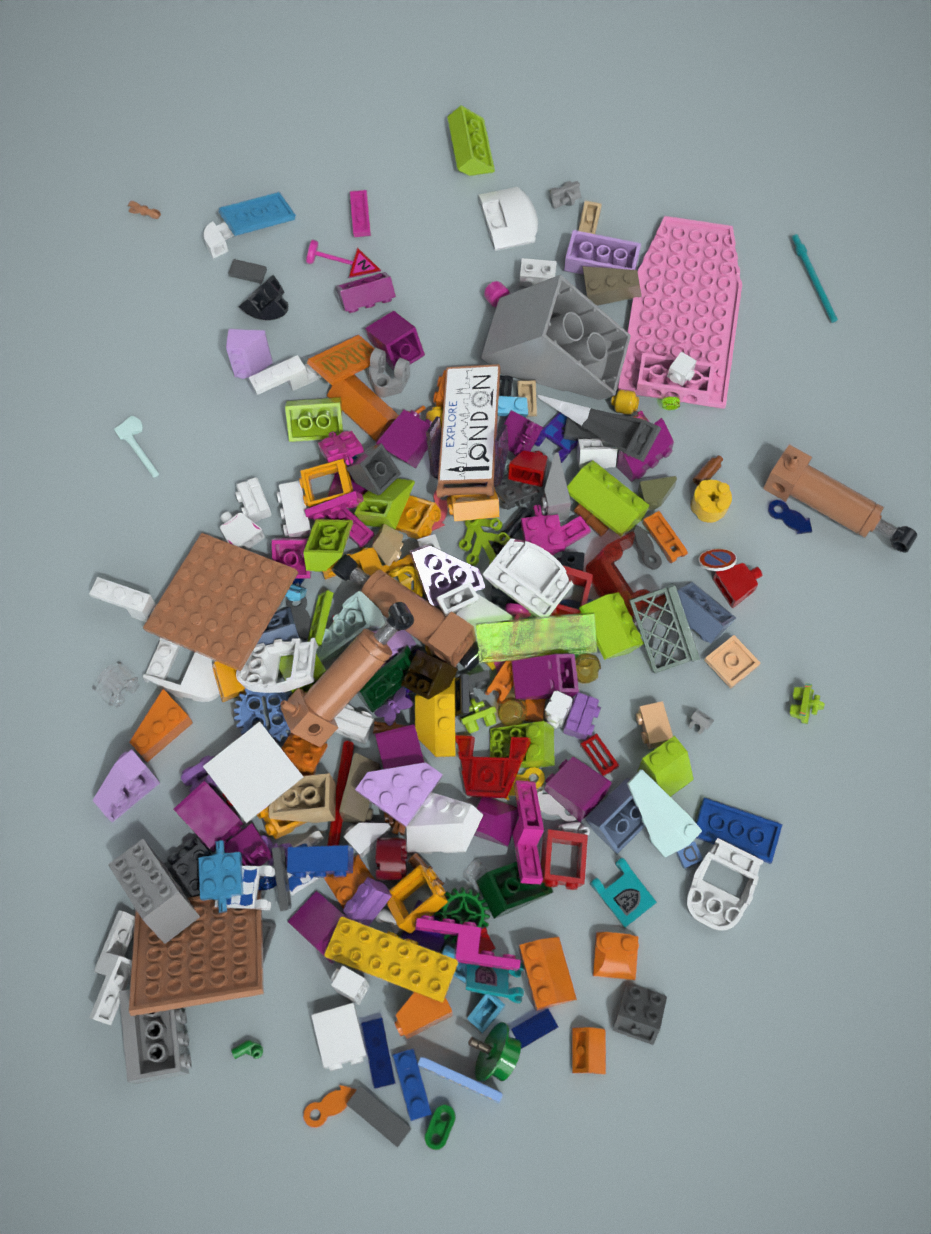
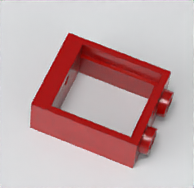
(578, 578)
(567, 838)

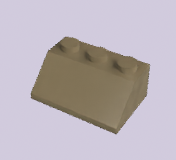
(355, 807)

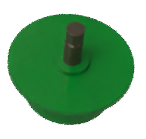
(497, 1054)

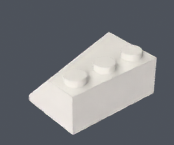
(442, 826)

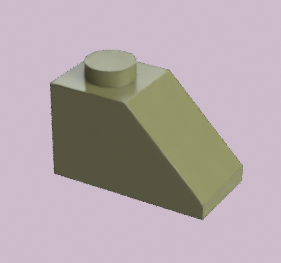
(656, 491)

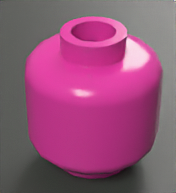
(495, 291)

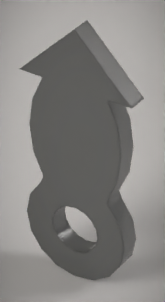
(646, 547)
(301, 617)

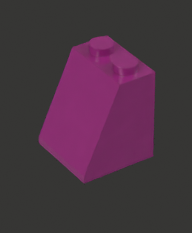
(396, 338)
(407, 437)
(399, 747)
(577, 787)
(208, 816)

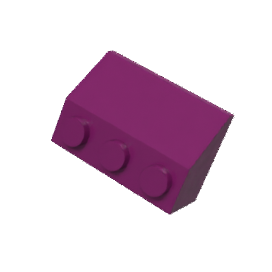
(366, 292)
(661, 448)

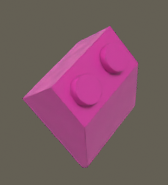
(291, 553)

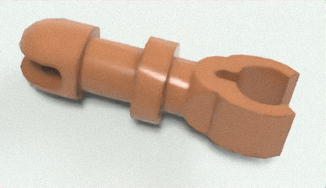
(144, 210)

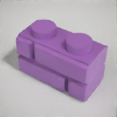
(581, 716)
(367, 902)

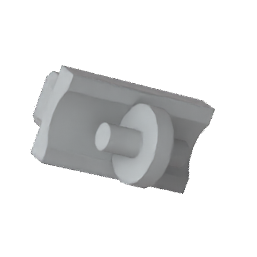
(565, 194)

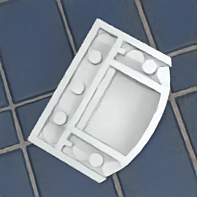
(509, 217)
(529, 577)

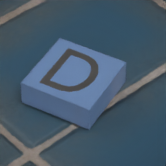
(689, 855)

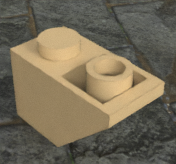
(388, 544)

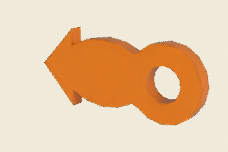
(330, 1106)

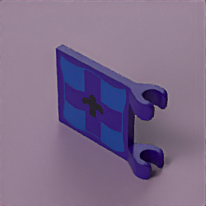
(555, 433)

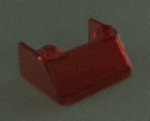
(609, 580)

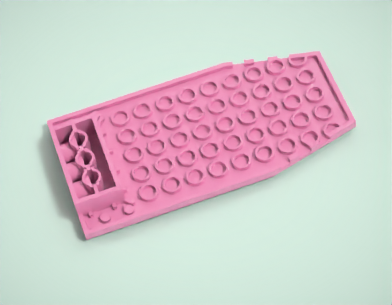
(687, 307)

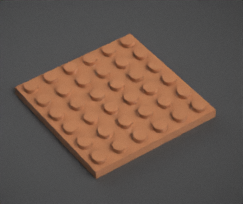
(221, 601)
(203, 964)

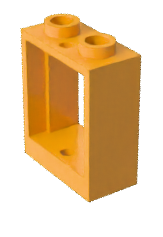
(323, 470)
(473, 506)
(406, 888)

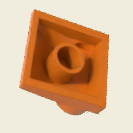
(346, 887)
(615, 955)

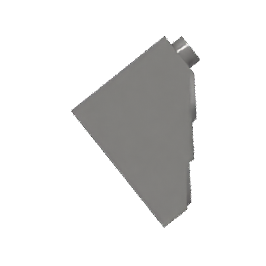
(557, 340)

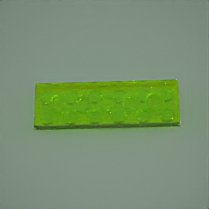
(536, 637)

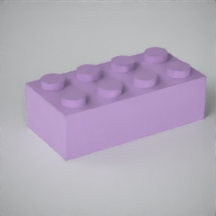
(600, 251)

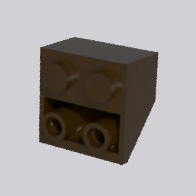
(428, 675)

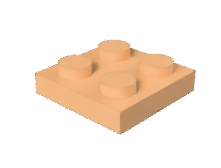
(732, 661)

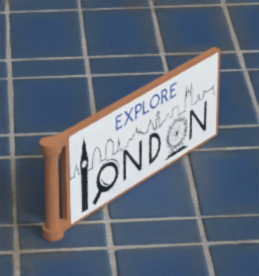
(469, 429)

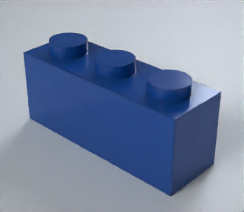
(320, 861)

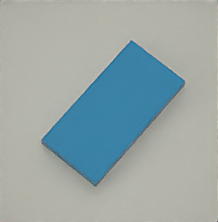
(257, 213)

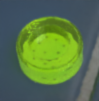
(670, 403)

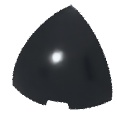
(266, 301)

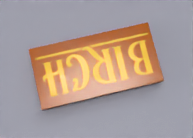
(342, 360)

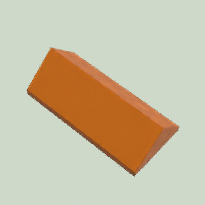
(363, 406)

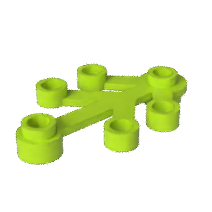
(482, 539)

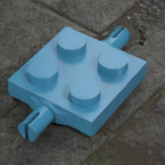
(221, 876)

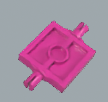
(340, 447)
(543, 531)

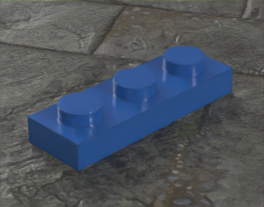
(412, 1084)

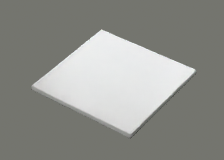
(253, 772)

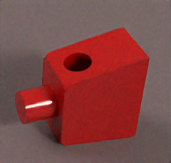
(528, 468)
(737, 582)

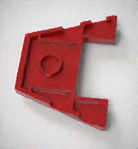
(490, 775)

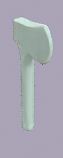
(126, 431)

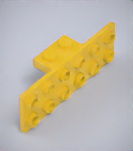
(391, 958)

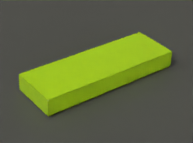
(320, 617)

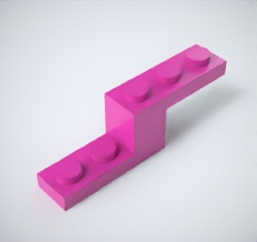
(528, 832)
(467, 943)

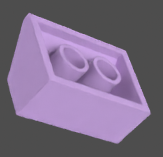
(248, 352)

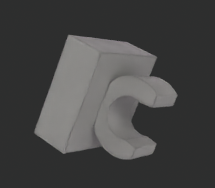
(701, 719)

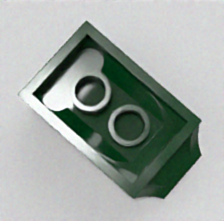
(386, 680)

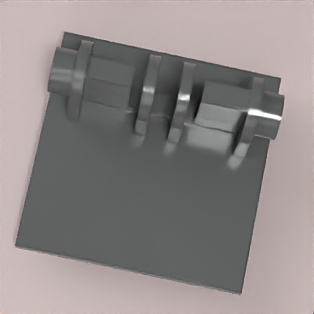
(515, 493)

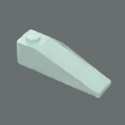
(356, 615)
(665, 820)

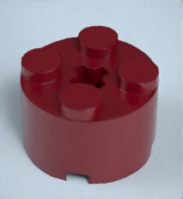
(391, 858)

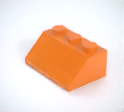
(547, 973)

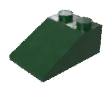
(505, 891)

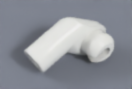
(574, 827)
(386, 916)

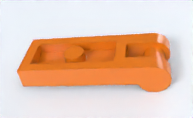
(665, 536)

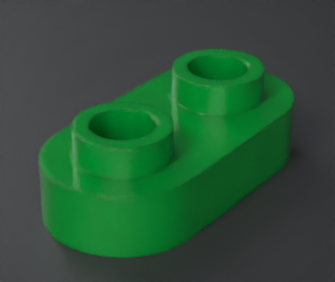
(440, 1127)

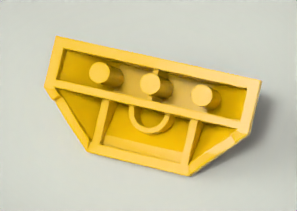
(437, 722)

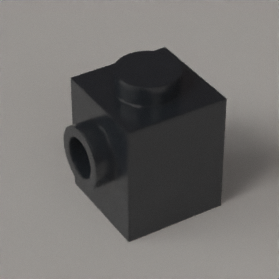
(572, 559)

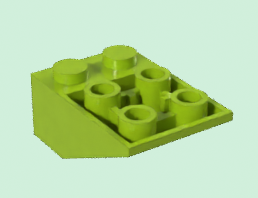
(385, 507)
(540, 751)

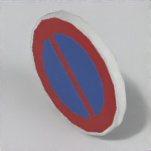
(717, 559)

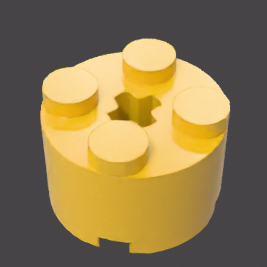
(711, 500)

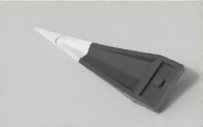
(625, 433)

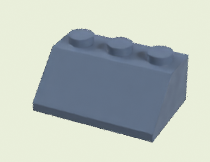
(704, 613)
(280, 627)
(617, 818)

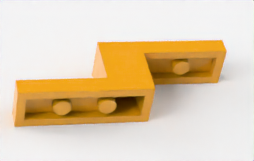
(370, 563)

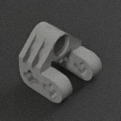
(383, 384)

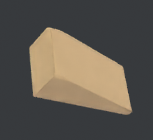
(590, 217)
(528, 390)

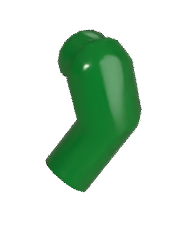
(248, 1047)

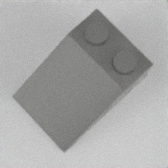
(556, 495)

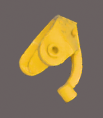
(406, 580)

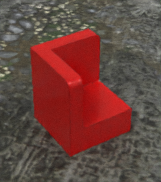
(485, 942)

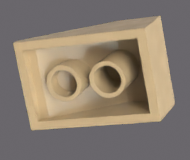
(307, 801)

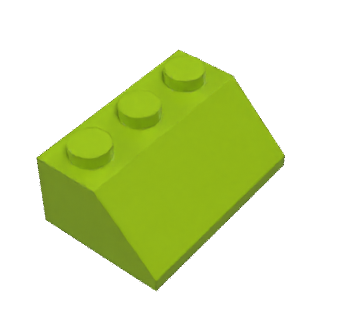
(313, 418)
(326, 543)
(614, 626)

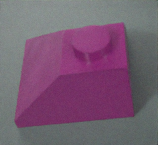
(497, 821)

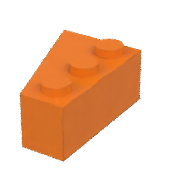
(160, 726)

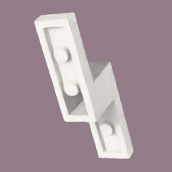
(287, 371)
(137, 603)
(114, 967)

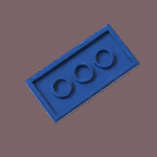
(738, 828)

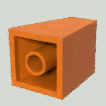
(420, 1014)

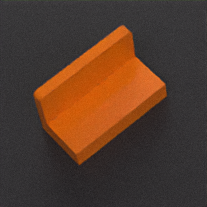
(588, 1050)

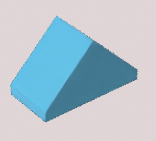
(486, 1012)

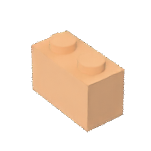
(654, 724)

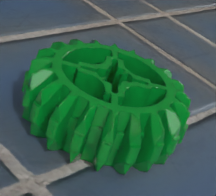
(462, 907)

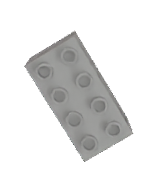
(153, 891)
(144, 1045)

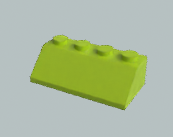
(470, 142)
(607, 498)

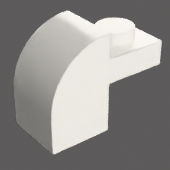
(215, 238)

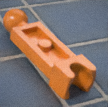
(502, 682)

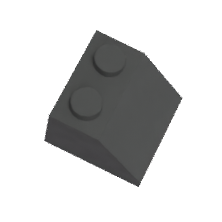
(374, 469)

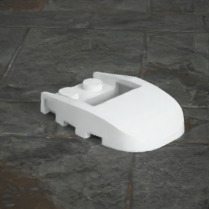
(262, 666)
(199, 678)
(714, 906)

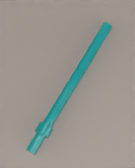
(802, 252)

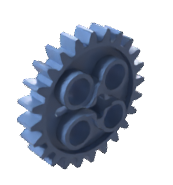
(248, 716)

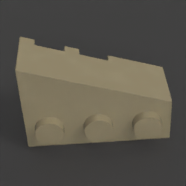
(611, 284)

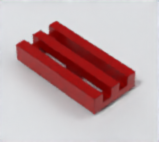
(609, 769)

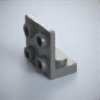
(640, 1013)

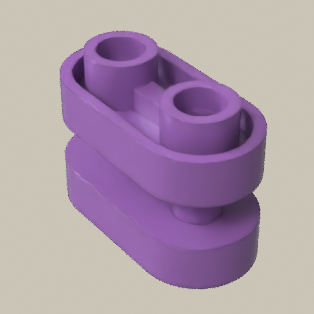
(193, 774)

